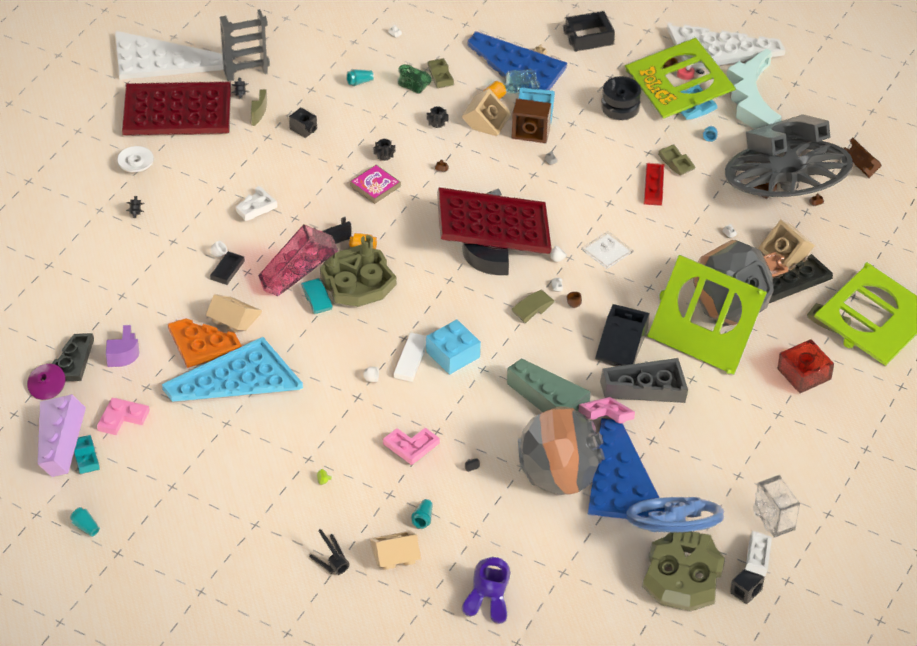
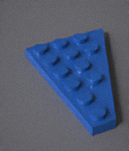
(507, 56)

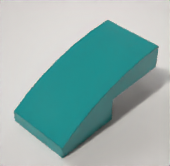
(317, 296)
(86, 455)

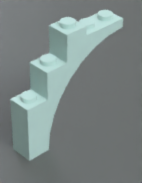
(751, 106)

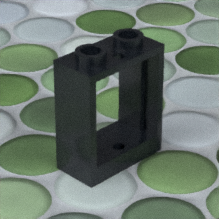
(589, 21)

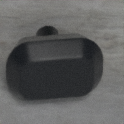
(472, 464)

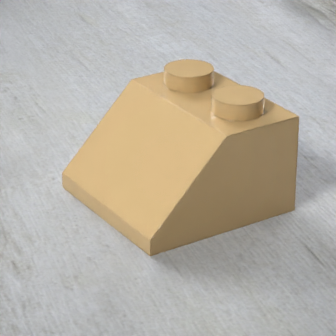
(486, 113)
(788, 242)
(232, 312)
(396, 549)

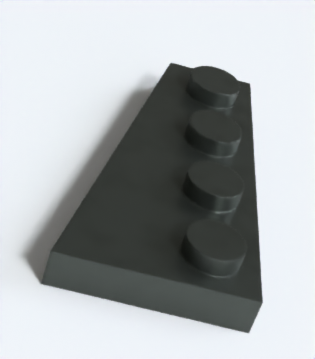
(802, 277)

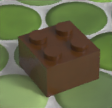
(531, 120)

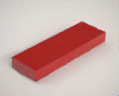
(654, 184)

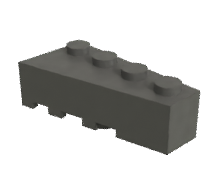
(646, 381)

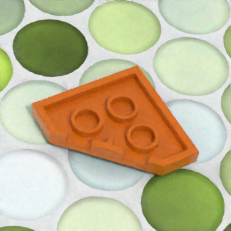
(201, 343)

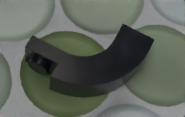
(486, 259)

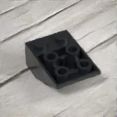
(622, 335)

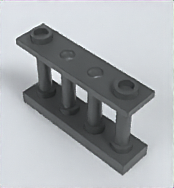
(228, 41)

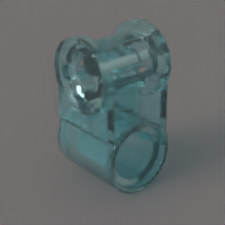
(521, 79)

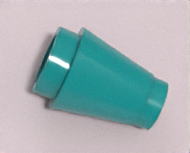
(357, 77)
(422, 515)
(83, 520)

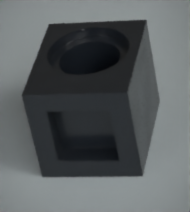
(303, 122)
(747, 585)

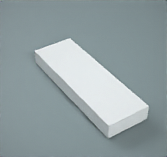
(411, 357)
(758, 553)

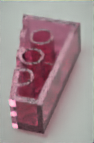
(296, 259)

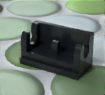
(340, 232)

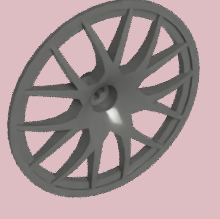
(790, 168)

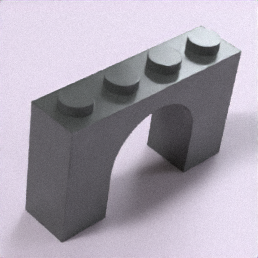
(772, 138)

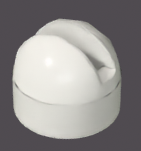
(218, 249)
(557, 254)
(371, 374)

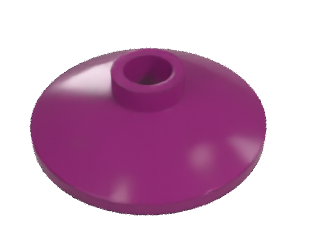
(50, 386)

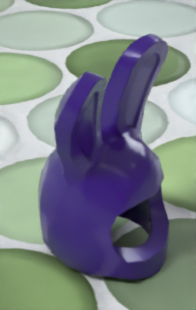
(489, 584)

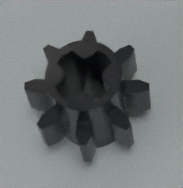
(437, 117)
(384, 149)

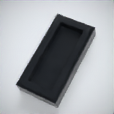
(227, 268)

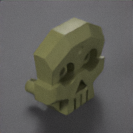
(358, 275)
(680, 586)

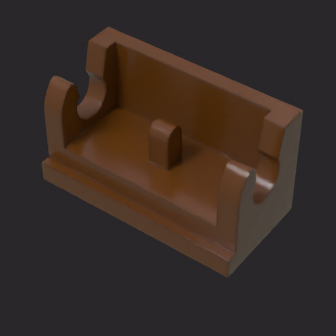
(862, 158)

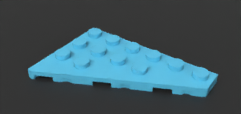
(243, 371)

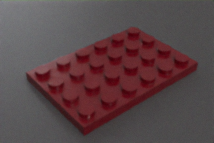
(177, 108)
(493, 220)

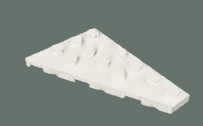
(724, 46)

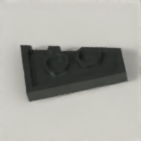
(75, 356)

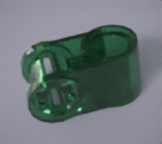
(414, 79)

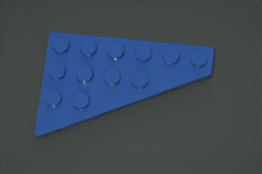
(620, 476)

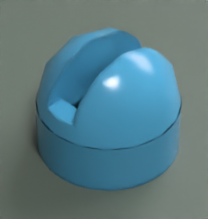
(710, 133)

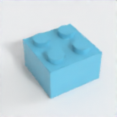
(453, 346)

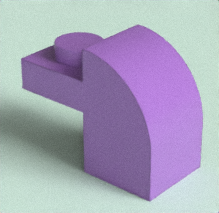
(122, 351)

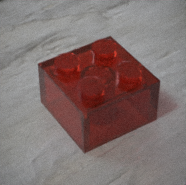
(805, 366)

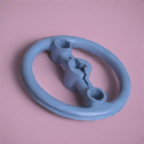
(675, 514)

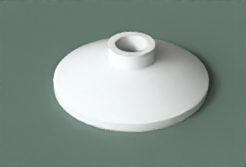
(135, 159)

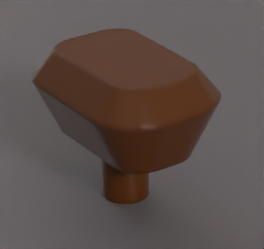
(441, 166)
(816, 200)

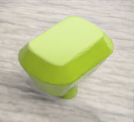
(323, 477)

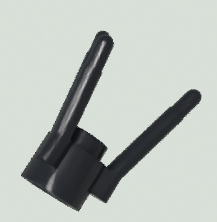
(337, 561)

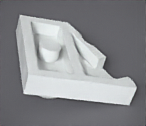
(256, 204)

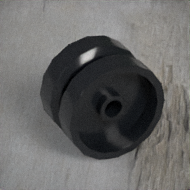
(621, 98)

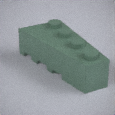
(545, 388)

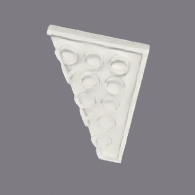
(152, 57)

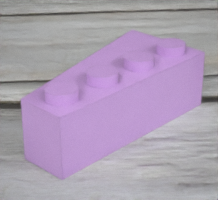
(58, 433)

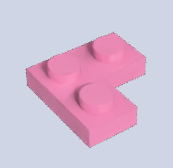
(607, 407)
(120, 411)
(411, 448)

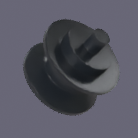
(240, 88)
(135, 206)

